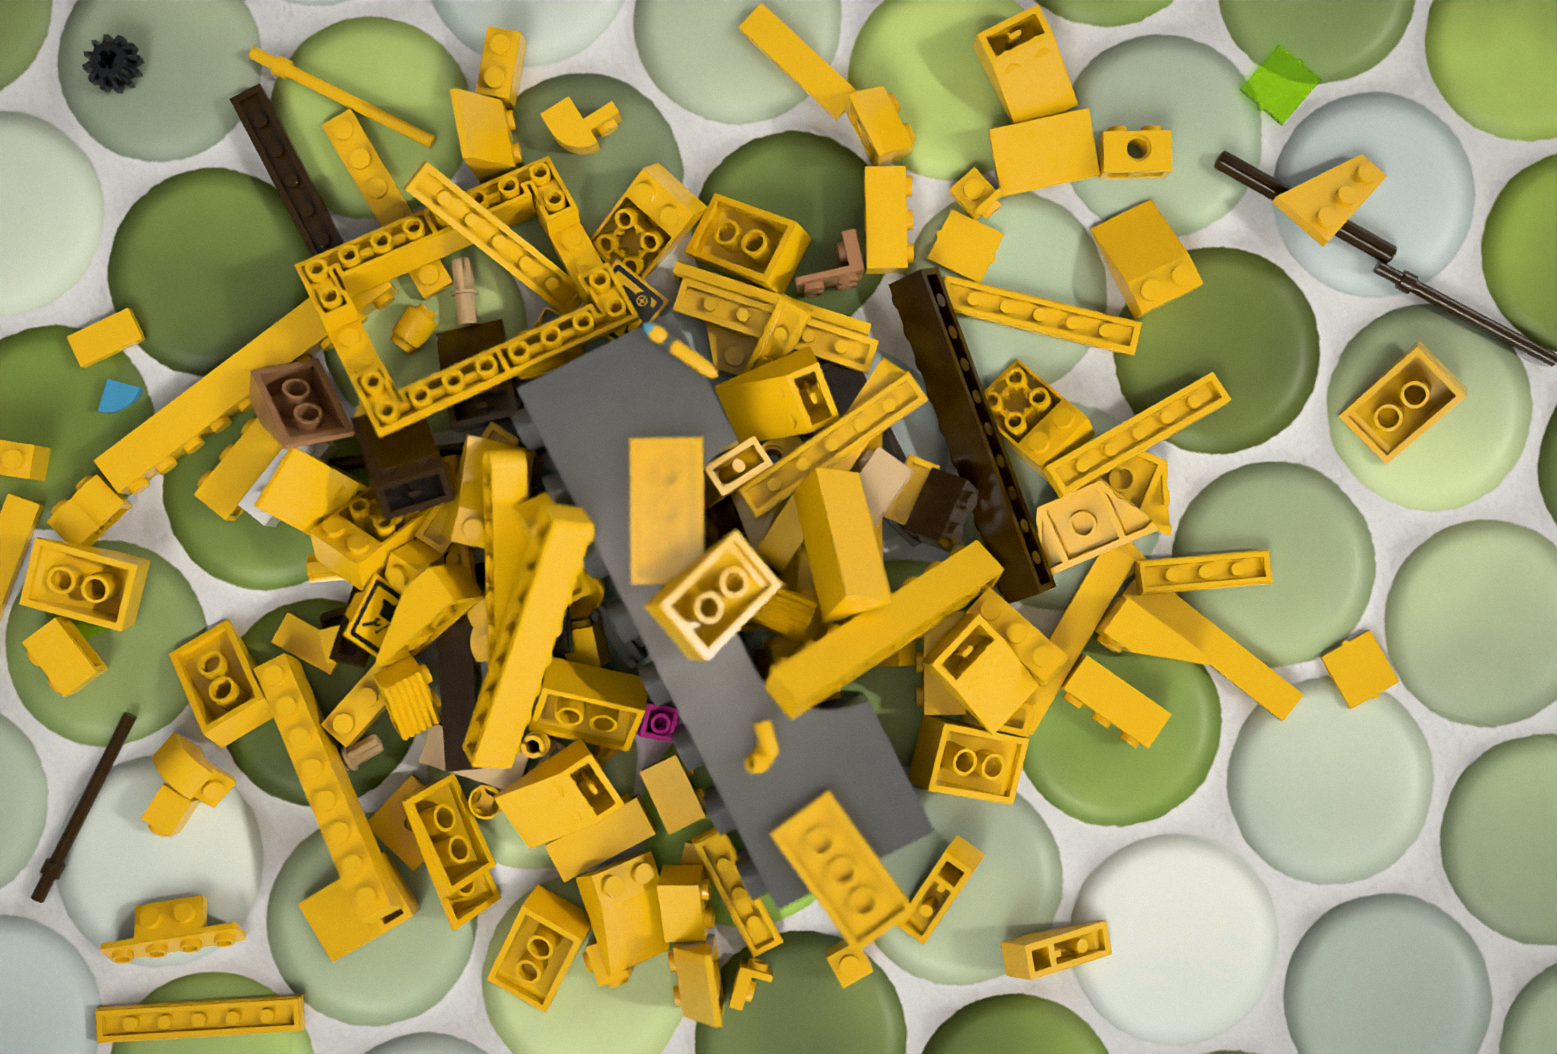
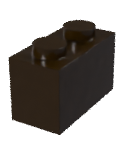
(941, 510)

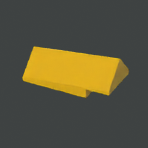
(841, 544)
(452, 849)

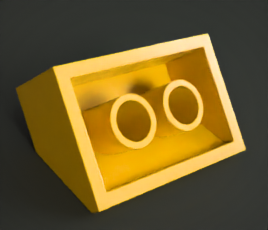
(589, 704)

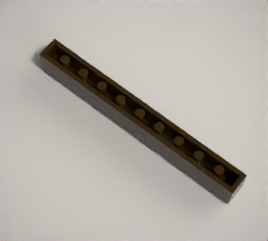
(971, 432)

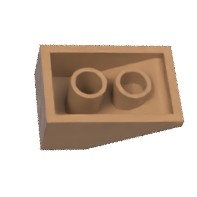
(298, 404)

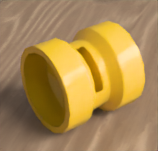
(482, 803)

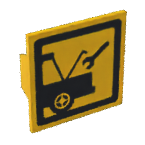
(644, 298)
(372, 614)

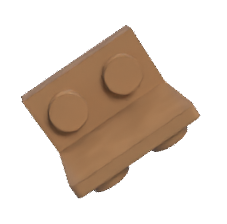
(844, 277)

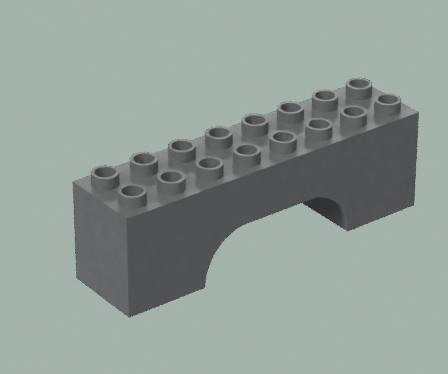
(585, 423)

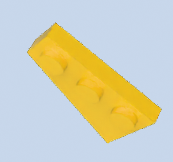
(1330, 198)

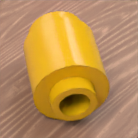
(414, 328)

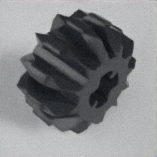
(100, 66)

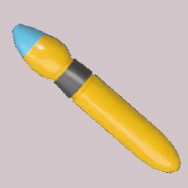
(677, 348)

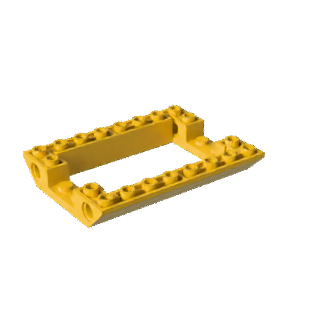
(424, 238)

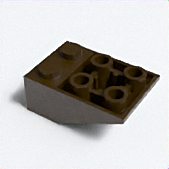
(491, 404)
(403, 467)

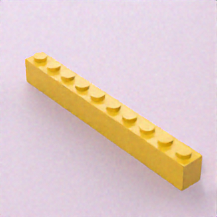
(222, 395)

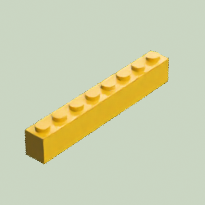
(881, 631)
(528, 635)
(328, 789)

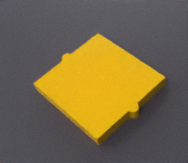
(965, 246)
(1359, 669)

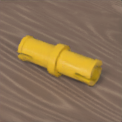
(531, 750)

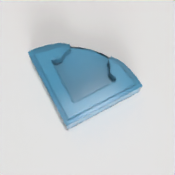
(118, 396)

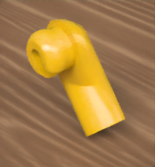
(765, 750)

